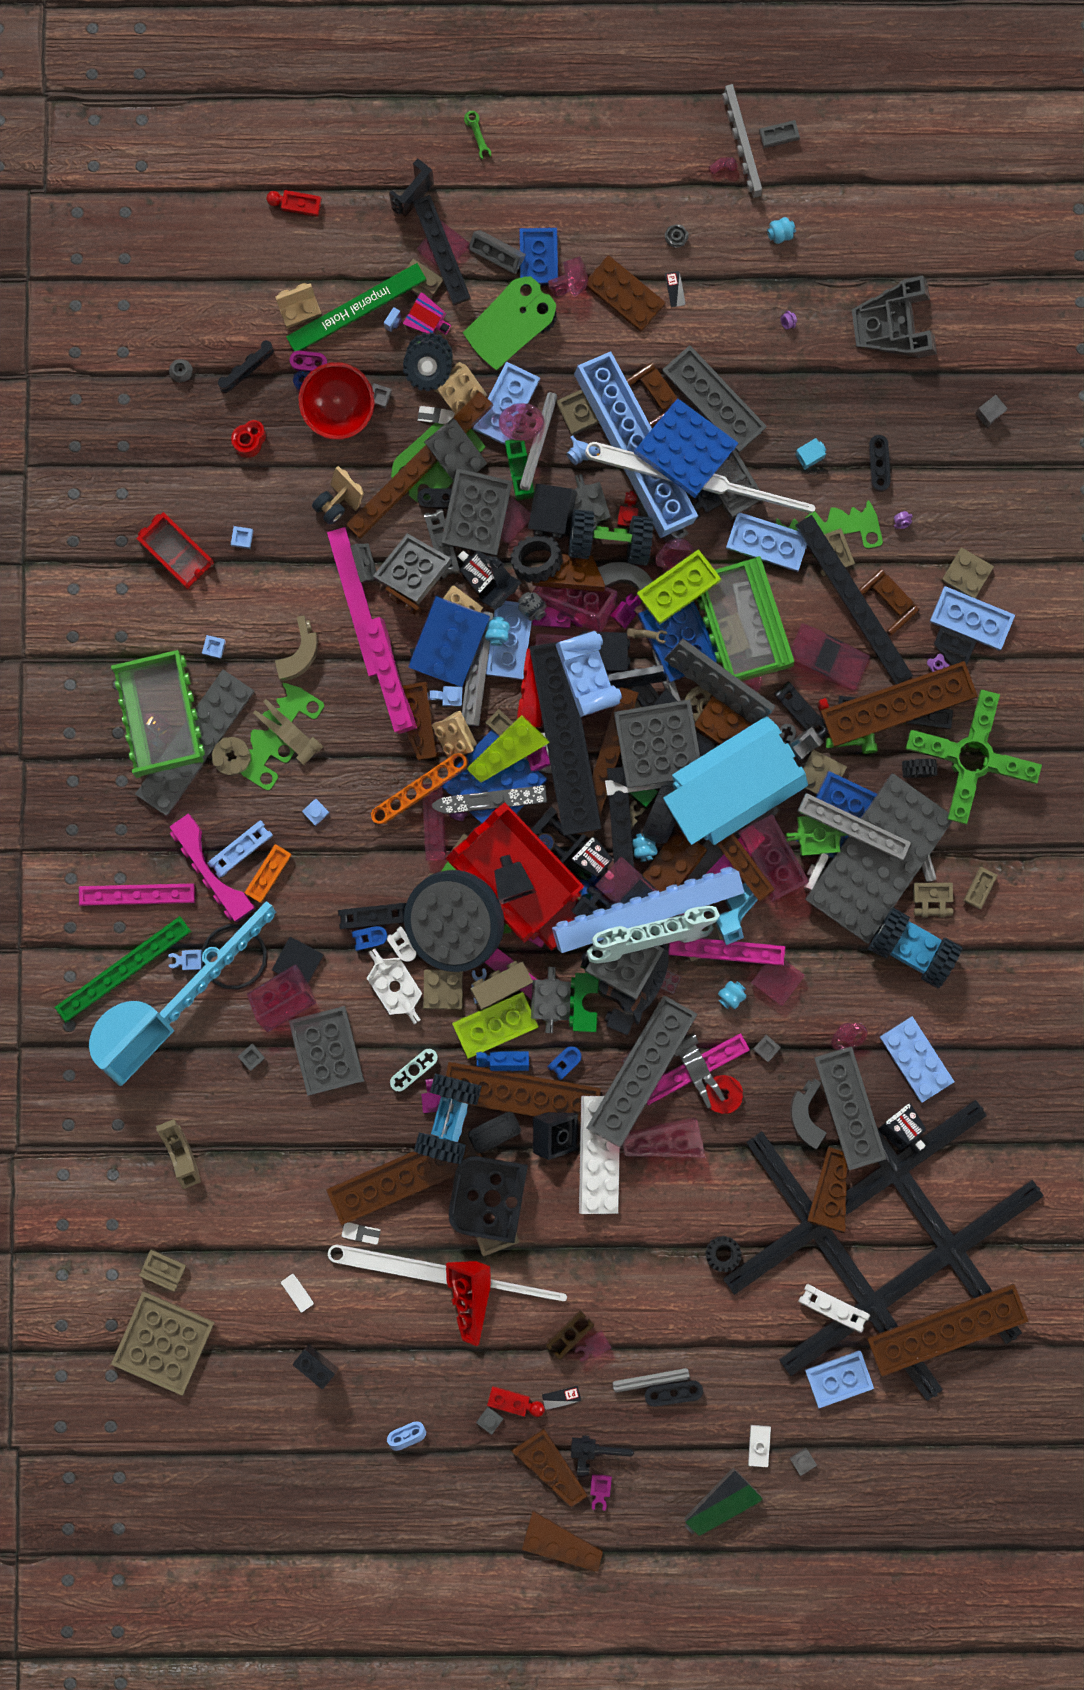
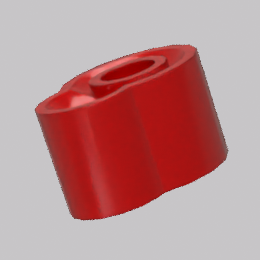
(248, 438)

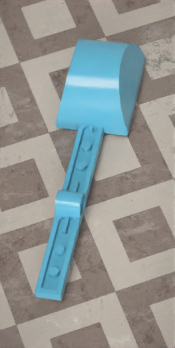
(135, 1030)

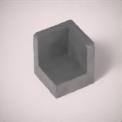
(990, 411)
(805, 743)

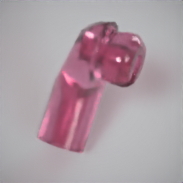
(722, 162)

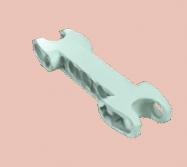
(620, 939)

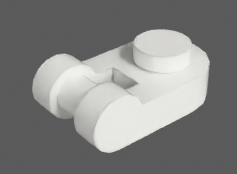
(405, 950)

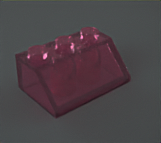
(281, 998)

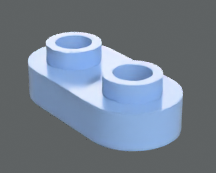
(407, 1435)

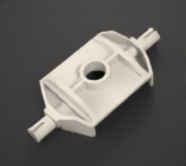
(392, 970)

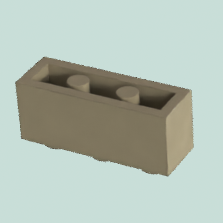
(500, 984)

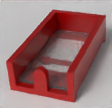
(174, 550)

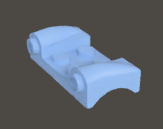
(587, 673)

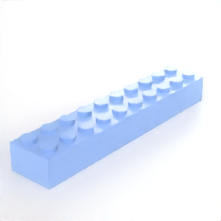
(625, 429)

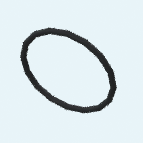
(263, 960)

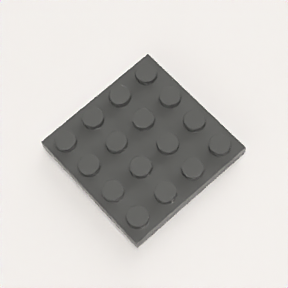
(656, 742)

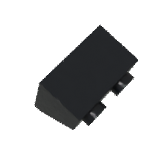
(555, 1134)

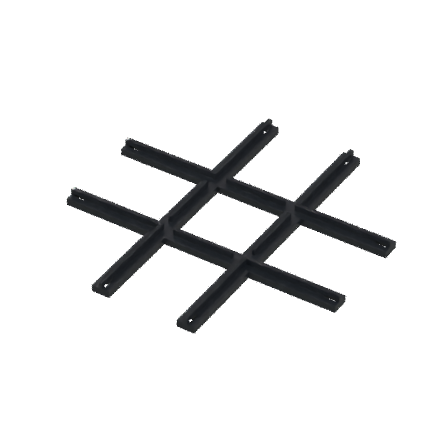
(950, 1248)

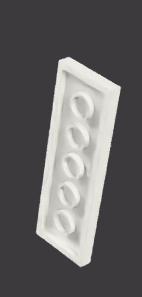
(597, 1166)

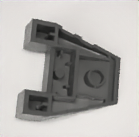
(888, 321)

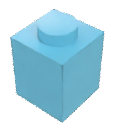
(811, 453)

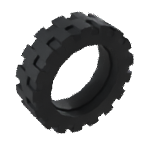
(541, 572)

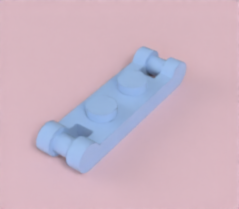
(240, 849)

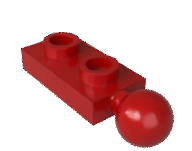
(296, 202)
(514, 1402)

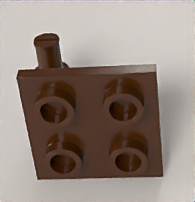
(408, 605)

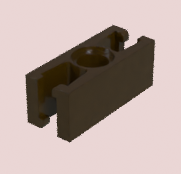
(569, 1326)

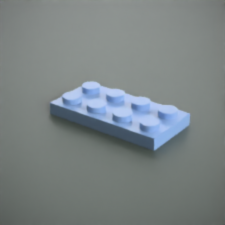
(511, 388)
(768, 540)
(972, 618)
(509, 659)
(916, 1059)

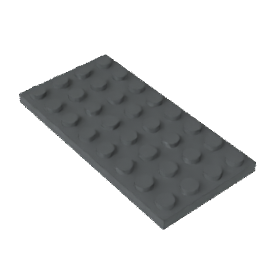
(865, 882)

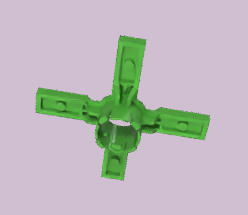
(977, 738)

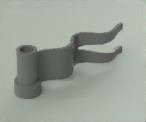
(697, 1067)

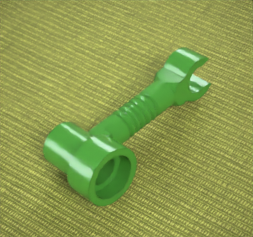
(477, 132)
(868, 744)

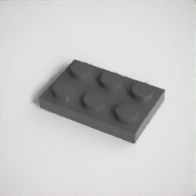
(454, 449)

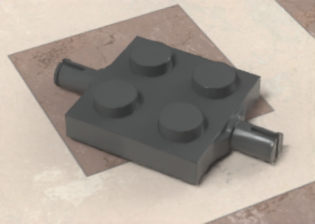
(591, 499)
(550, 1000)

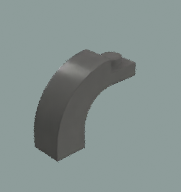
(624, 573)
(800, 1118)

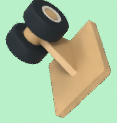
(347, 491)

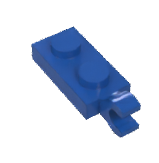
(504, 1060)

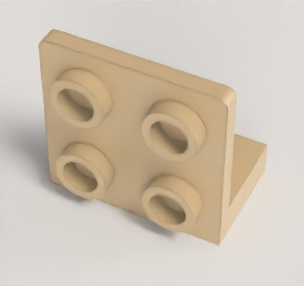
(298, 305)
(459, 387)

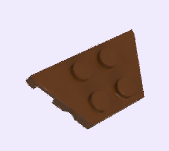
(576, 574)

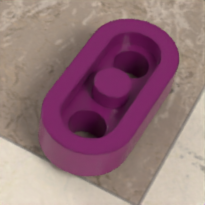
(309, 360)

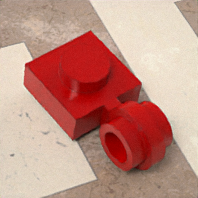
(626, 513)

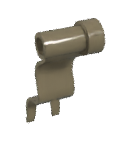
(291, 734)

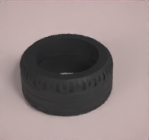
(494, 1132)

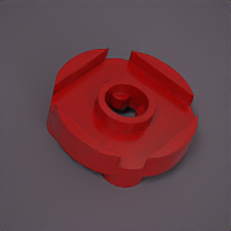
(734, 1096)

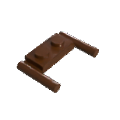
(656, 387)
(893, 596)

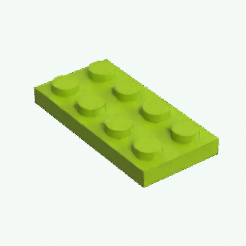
(679, 587)
(495, 1024)

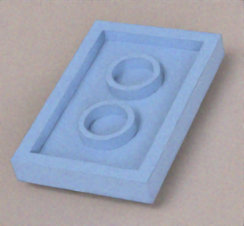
(839, 1379)

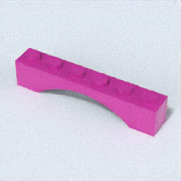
(389, 680)
(189, 835)

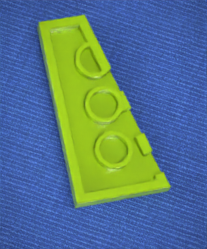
(507, 749)

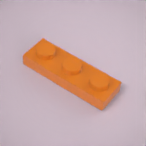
(268, 873)

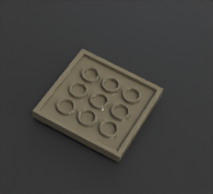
(163, 1343)

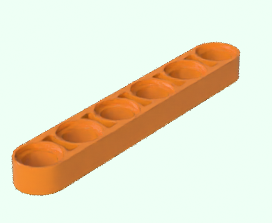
(421, 792)

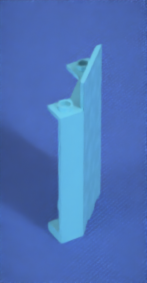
(734, 783)

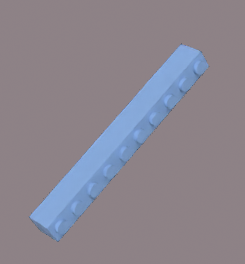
(649, 909)

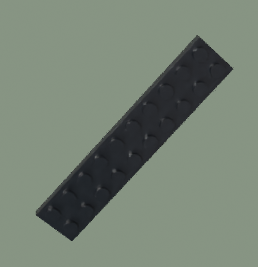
(566, 743)

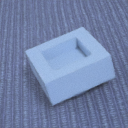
(393, 320)
(242, 537)
(213, 647)
(315, 812)

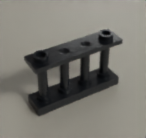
(550, 819)

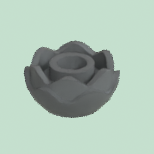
(678, 230)
(186, 371)

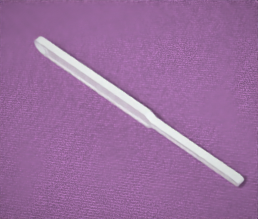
(717, 484)
(422, 1270)

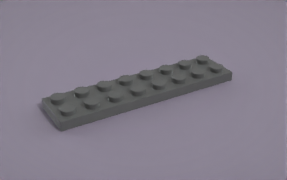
(215, 716)
(641, 1071)

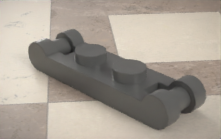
(436, 535)

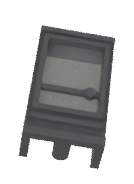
(738, 474)

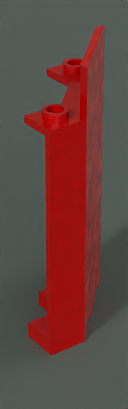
(554, 884)

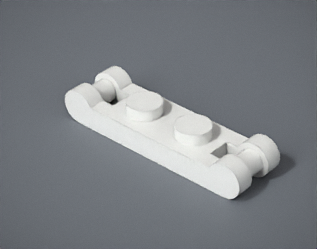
(834, 1308)

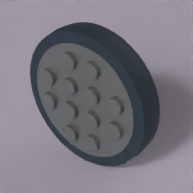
(454, 920)

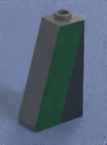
(722, 1503)

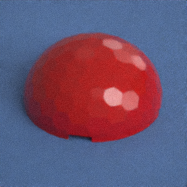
(336, 400)

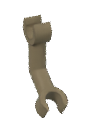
(646, 633)

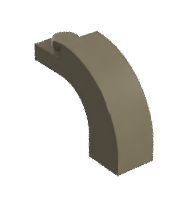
(301, 661)
(180, 1153)

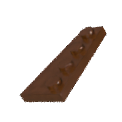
(423, 736)
(830, 1195)
(548, 1463)
(554, 1542)

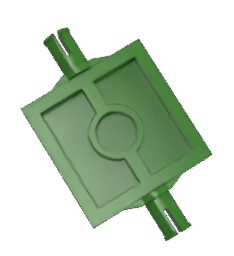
(815, 837)

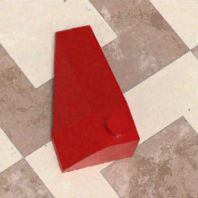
(529, 703)
(471, 1289)

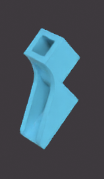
(729, 922)

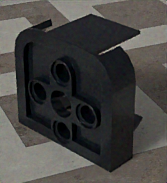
(468, 1215)

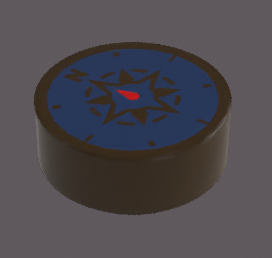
(547, 839)

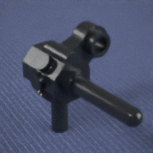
(586, 1448)

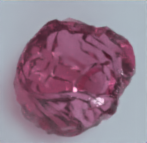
(673, 553)

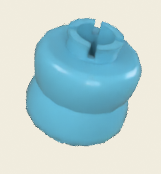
(781, 230)
(497, 631)
(644, 848)
(732, 995)

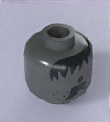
(532, 606)

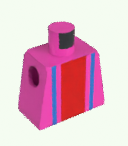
(427, 316)

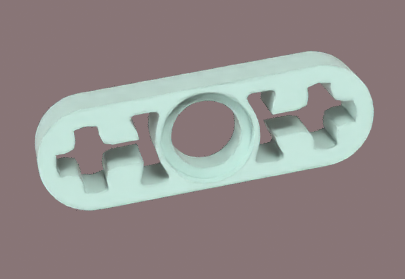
(399, 1075)

